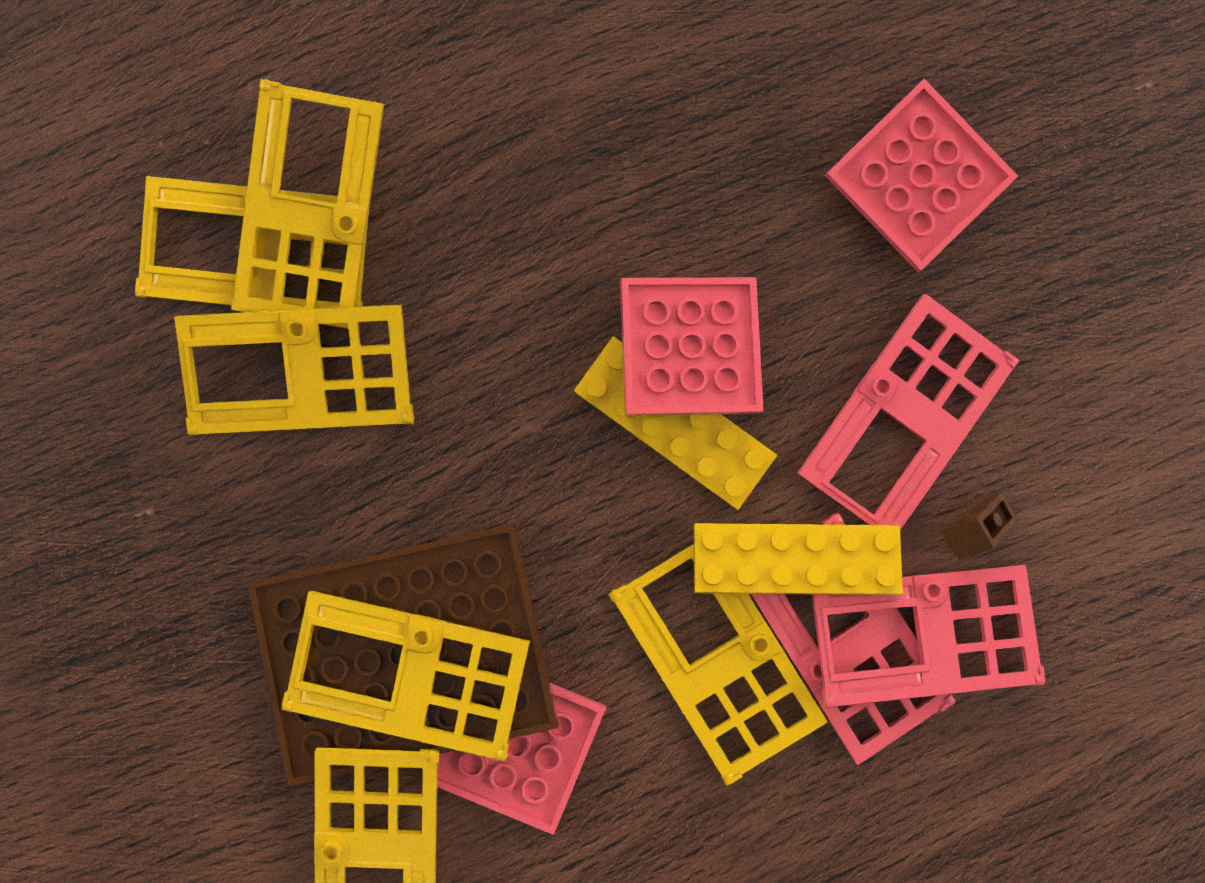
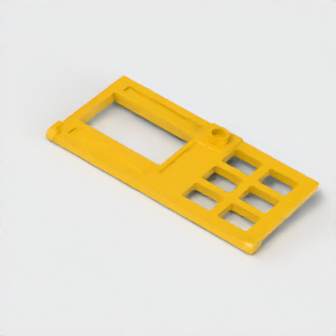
(298, 215)
(207, 285)
(303, 369)
(719, 668)
(415, 676)
(375, 848)

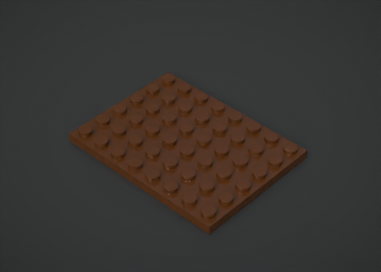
(459, 580)

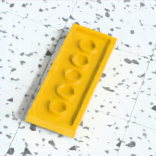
(701, 445)
(797, 559)

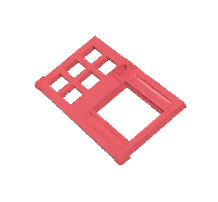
(901, 401)
(935, 638)
(849, 649)

